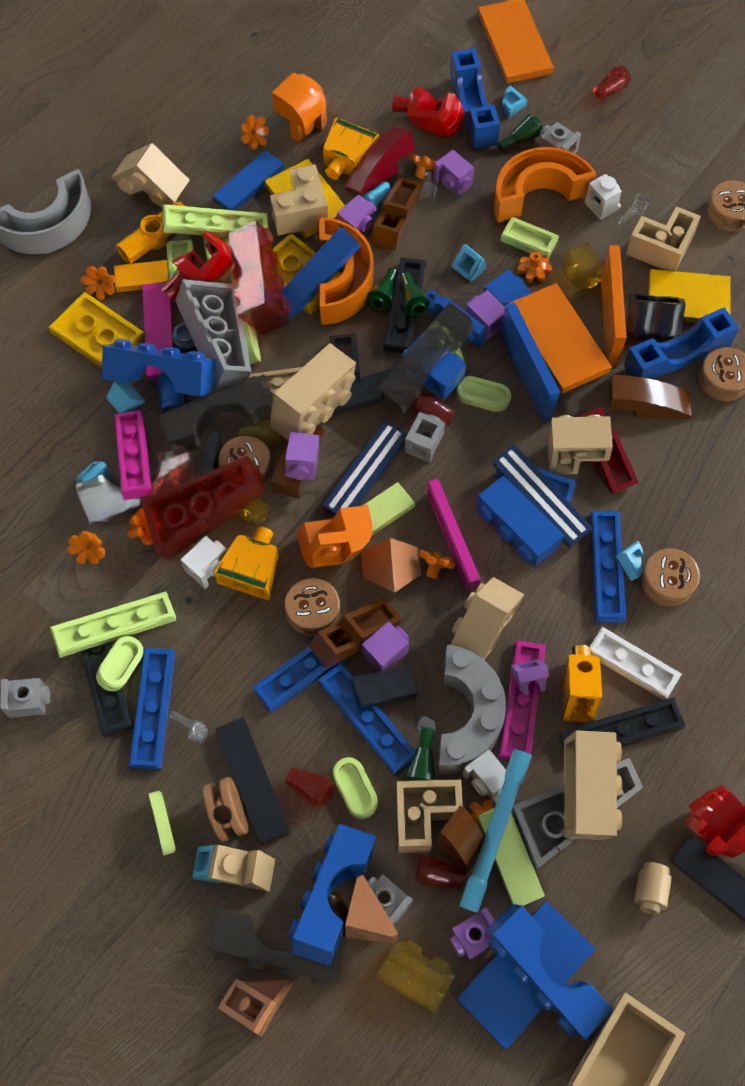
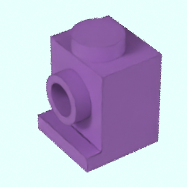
(454, 172)
(358, 214)
(461, 941)

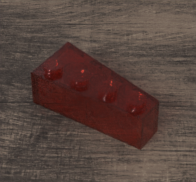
(258, 279)
(199, 505)

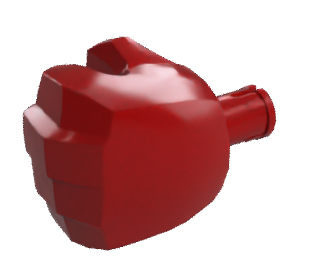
(431, 116)
(195, 269)
(720, 821)

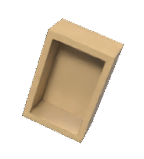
(313, 393)
(591, 785)
(628, 1048)

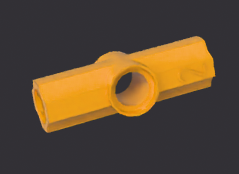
(147, 237)

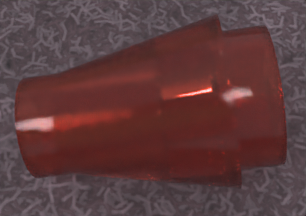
(613, 82)
(431, 405)
(312, 786)
(438, 873)

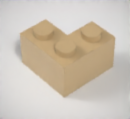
(151, 172)
(303, 205)
(663, 244)
(578, 440)
(486, 616)
(419, 805)

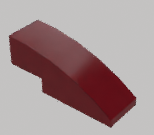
(380, 161)
(618, 471)

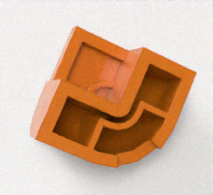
(302, 103)
(336, 539)

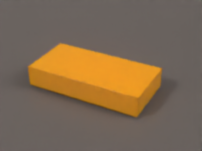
(132, 276)

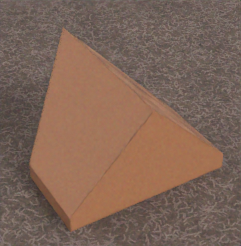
(391, 564)
(367, 917)
(255, 1001)

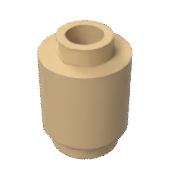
(653, 888)

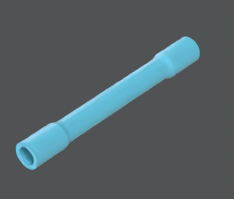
(477, 881)

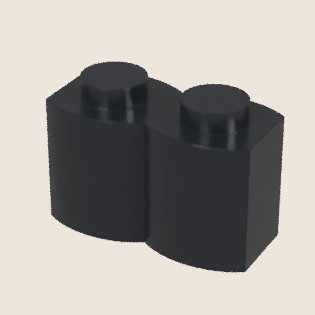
(655, 315)

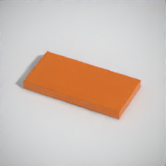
(515, 40)
(613, 306)
(562, 338)

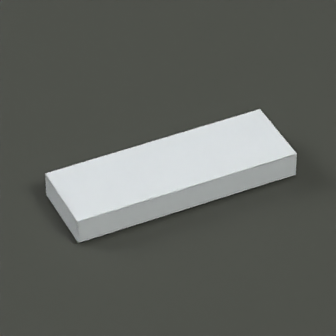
(634, 664)

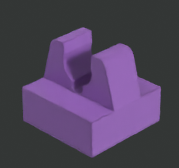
(530, 671)

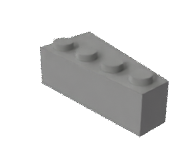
(216, 328)
(542, 816)

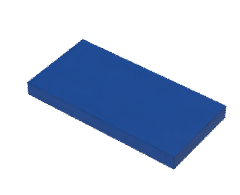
(529, 363)
(507, 1005)

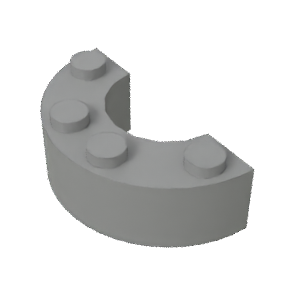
(50, 227)
(487, 701)

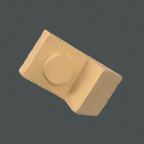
(242, 868)

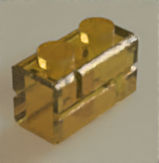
(416, 975)

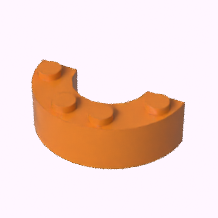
(540, 169)
(349, 291)

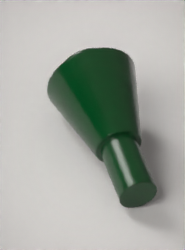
(526, 130)
(381, 295)
(414, 300)
(422, 763)

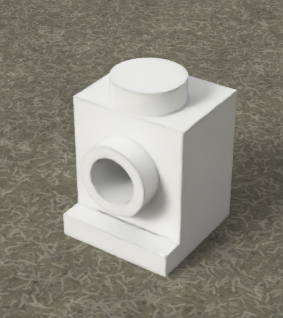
(608, 192)
(203, 560)
(487, 775)

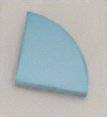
(512, 102)
(631, 560)

